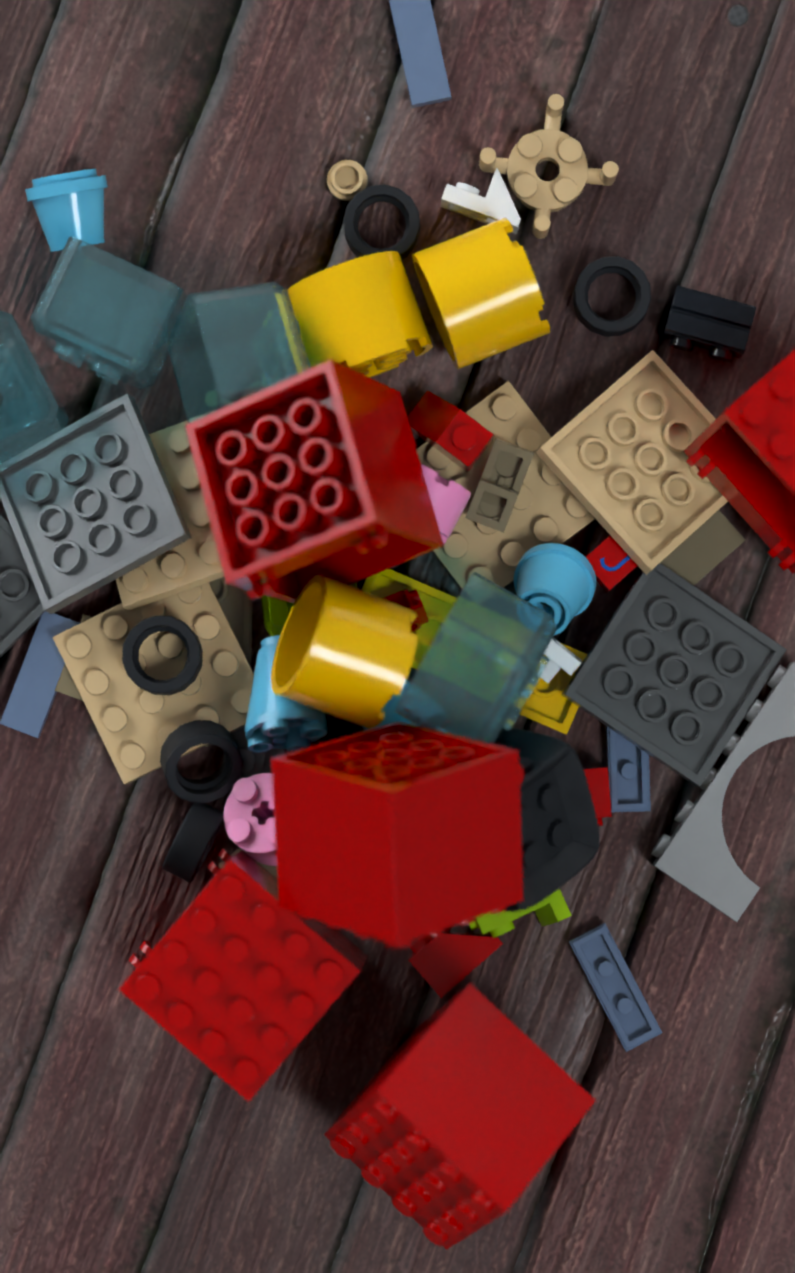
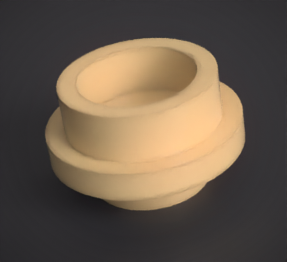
(346, 179)

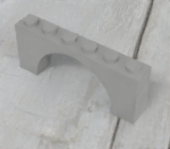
(697, 848)

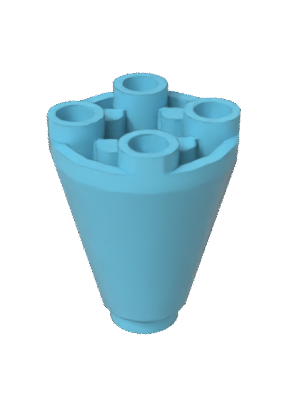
(275, 720)

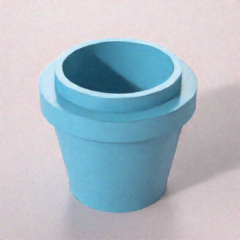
(70, 206)
(556, 581)

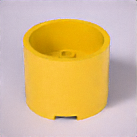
(481, 293)
(360, 315)
(343, 651)

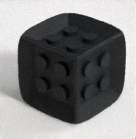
(556, 814)

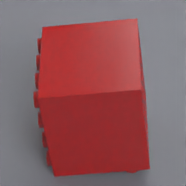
(752, 459)
(313, 483)
(398, 831)
(242, 975)
(459, 1119)

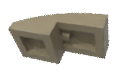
(499, 485)

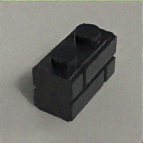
(708, 323)

